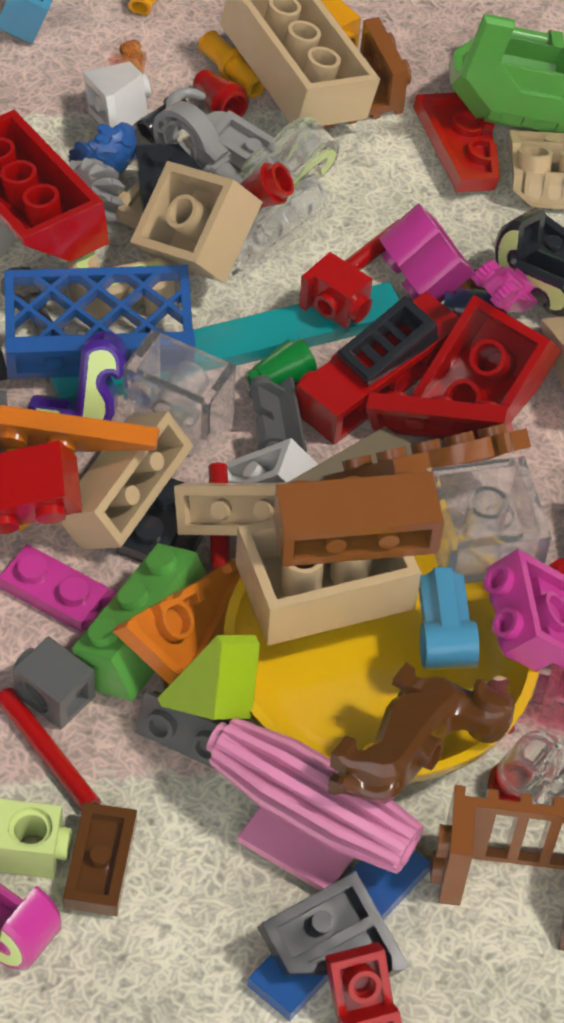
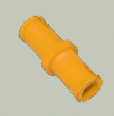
(230, 63)

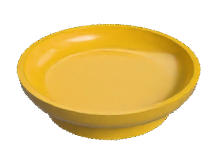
(344, 676)

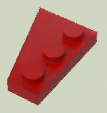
(460, 141)

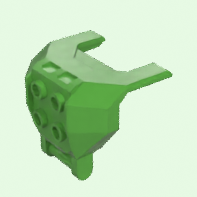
(512, 75)

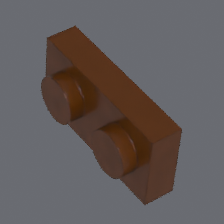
(100, 859)

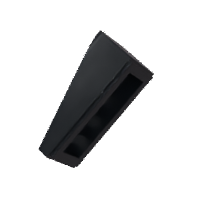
(400, 314)

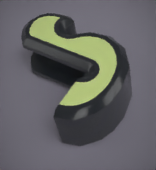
(518, 248)

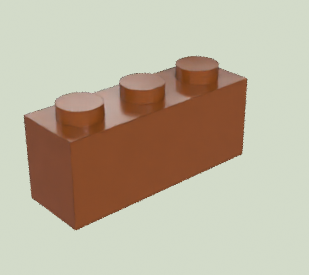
(357, 518)

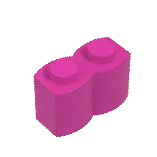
(424, 255)

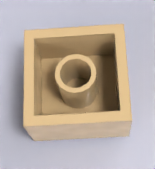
(196, 221)

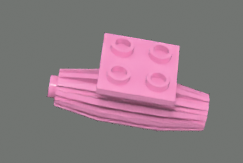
(297, 818)

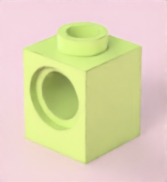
(27, 819)

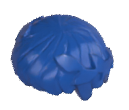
(111, 146)

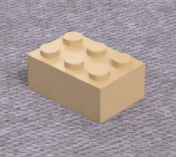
(322, 596)

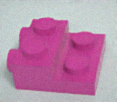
(527, 609)

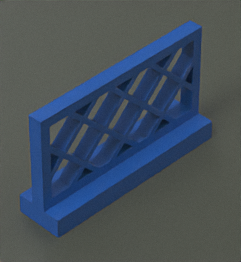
(59, 354)

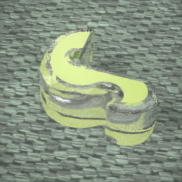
(299, 148)

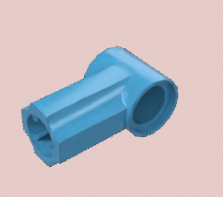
(446, 631)

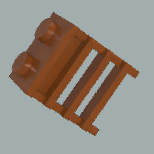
(394, 73)
(469, 833)

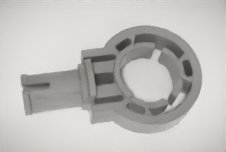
(206, 148)

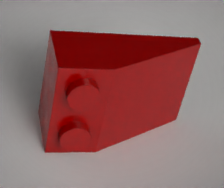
(489, 360)

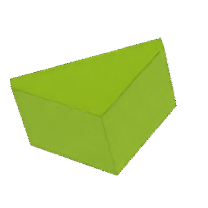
(218, 681)

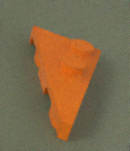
(79, 434)
(181, 624)

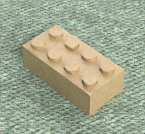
(302, 58)

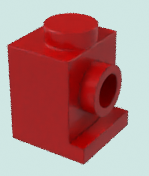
(336, 291)

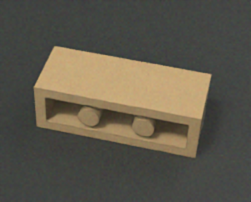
(125, 485)

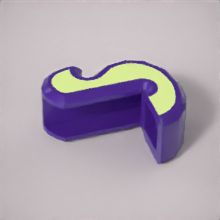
(96, 393)

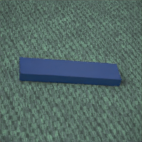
(386, 890)

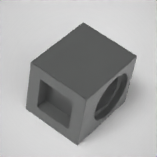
(54, 682)

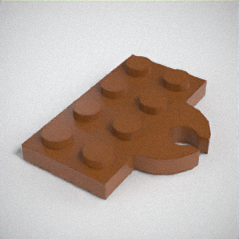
(429, 454)

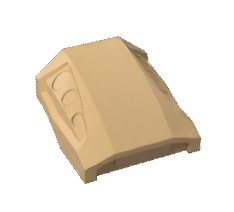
(538, 167)

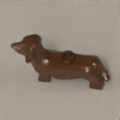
(415, 730)

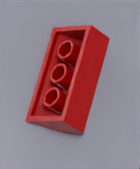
(44, 197)

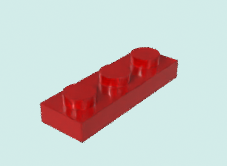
(433, 416)

